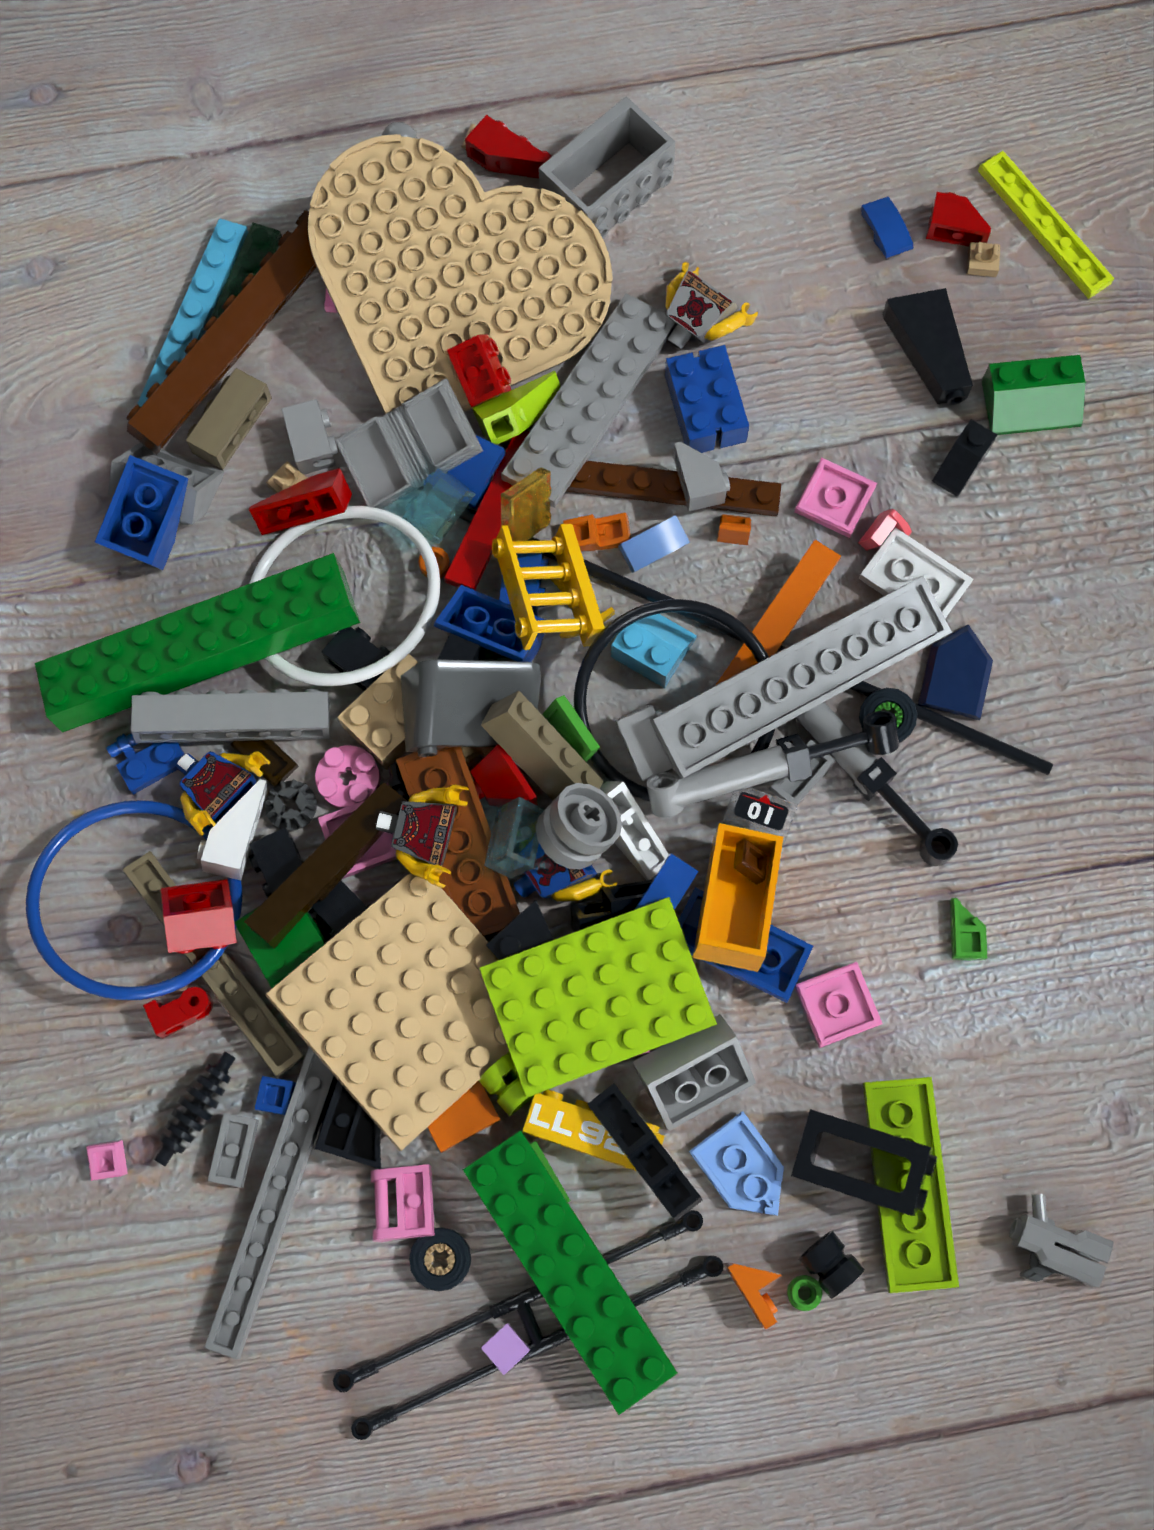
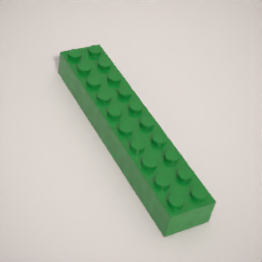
(196, 642)

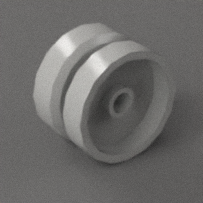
(578, 826)

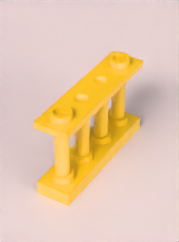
(570, 570)

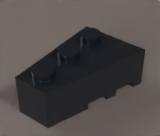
(521, 934)
(349, 1130)

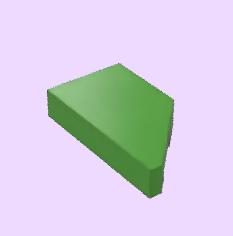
(967, 934)

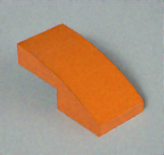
(600, 532)

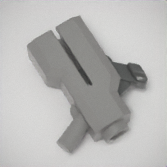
(1052, 1246)

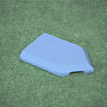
(741, 1166)

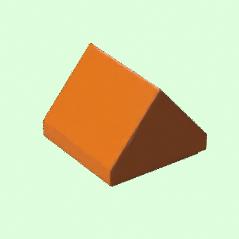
(734, 529)

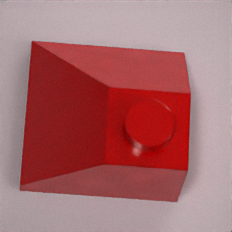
(500, 779)

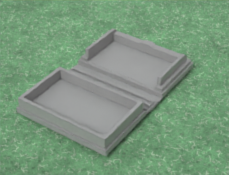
(407, 444)

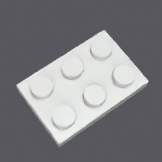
(905, 560)

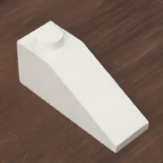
(637, 836)
(229, 840)

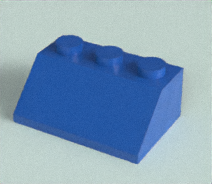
(486, 624)

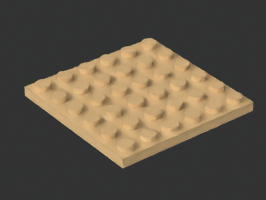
(399, 1007)

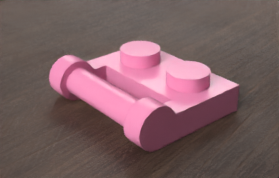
(414, 1202)

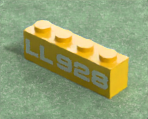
(575, 1128)

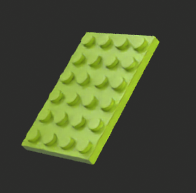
(597, 997)

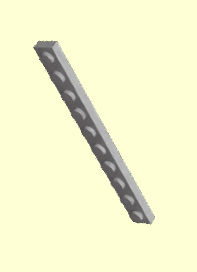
(271, 1208)

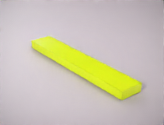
(1046, 224)

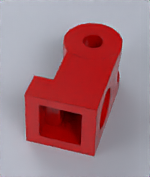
(189, 1008)

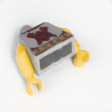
(701, 309)

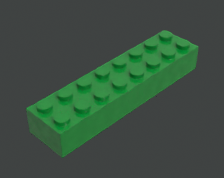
(570, 1272)

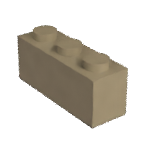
(228, 418)

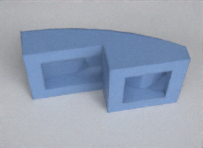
(653, 544)

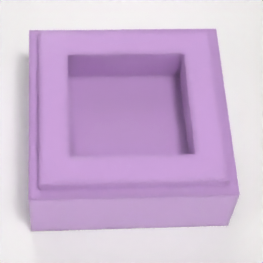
(505, 1348)

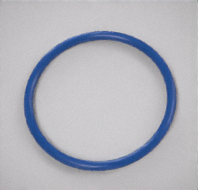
(47, 951)

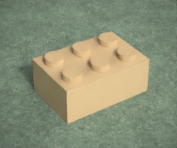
(377, 716)

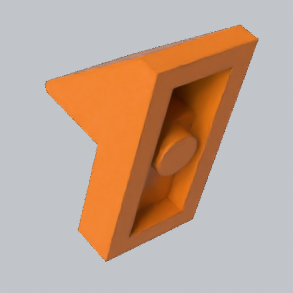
(749, 1282)

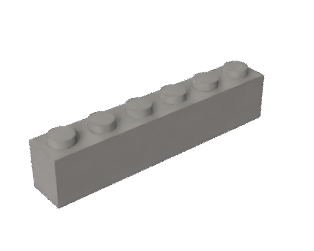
(230, 716)

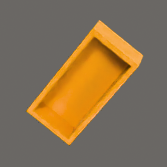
(734, 909)

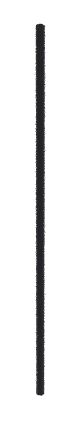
(863, 687)

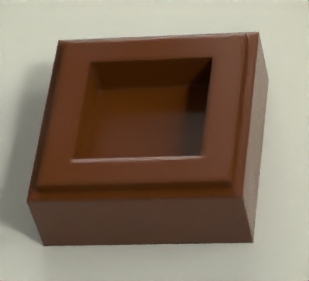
(750, 861)

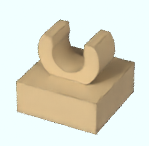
(983, 259)
(285, 477)

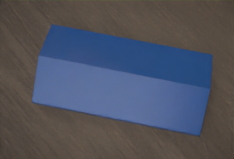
(783, 960)

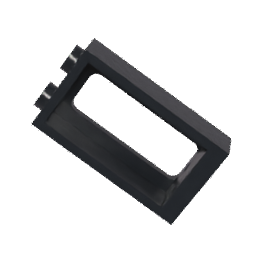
(920, 1156)

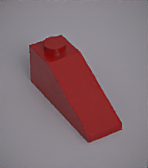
(303, 502)

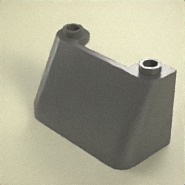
(451, 698)

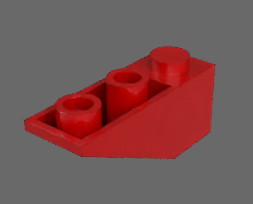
(502, 150)

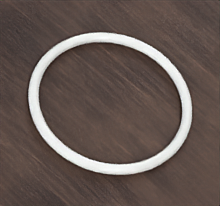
(411, 640)

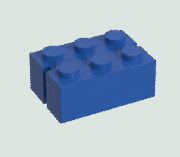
(706, 399)

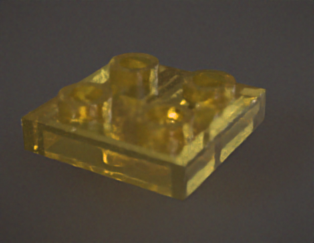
(527, 505)

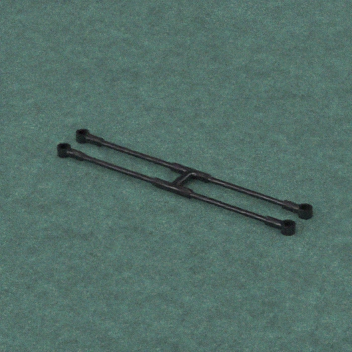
(521, 1303)

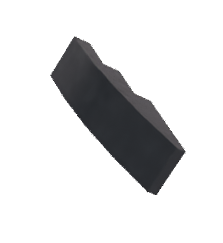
(645, 1152)

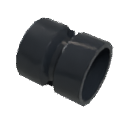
(831, 1264)

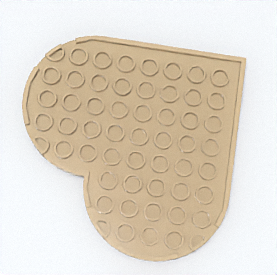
(434, 260)

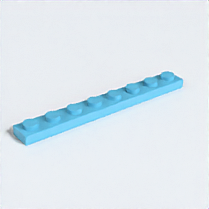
(199, 298)

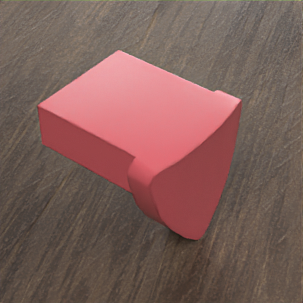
(881, 527)

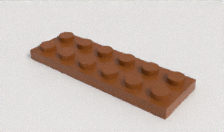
(474, 888)

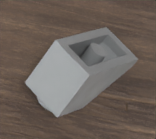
(700, 478)

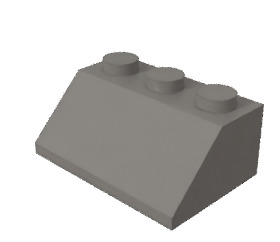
(201, 484)
(694, 1073)

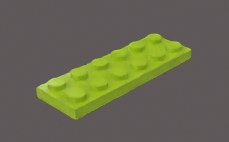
(916, 1247)

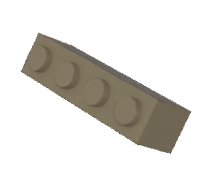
(537, 745)

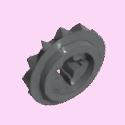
(291, 819)

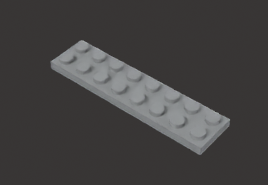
(592, 395)

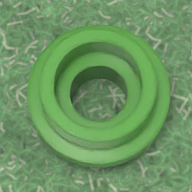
(815, 1293)

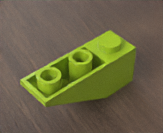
(517, 409)

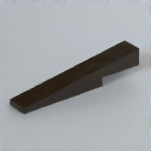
(323, 868)

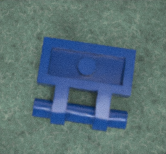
(146, 766)

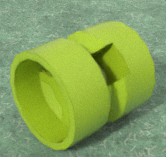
(510, 1097)

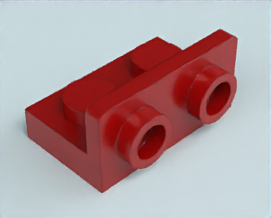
(480, 369)

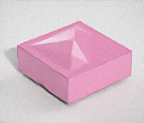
(106, 1160)

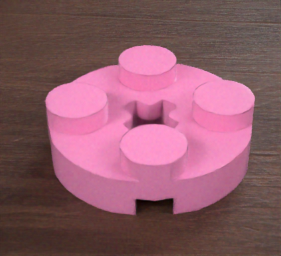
(334, 764)

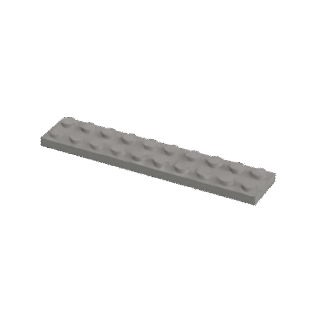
(800, 677)

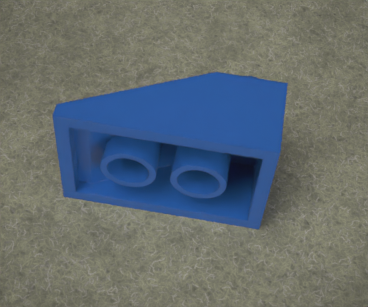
(144, 513)

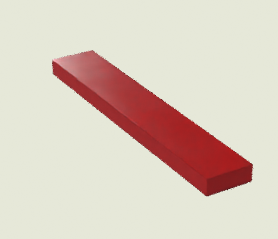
(477, 543)

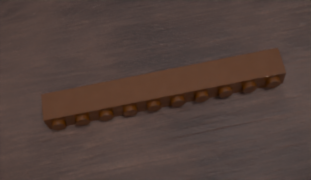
(224, 340)

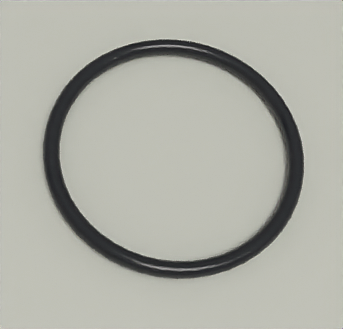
(624, 621)

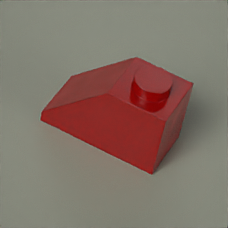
(956, 221)

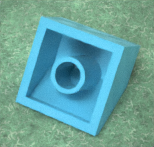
(653, 647)

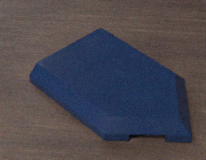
(957, 675)

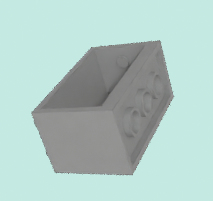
(595, 146)

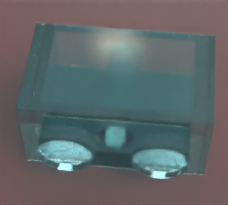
(438, 505)
(514, 838)

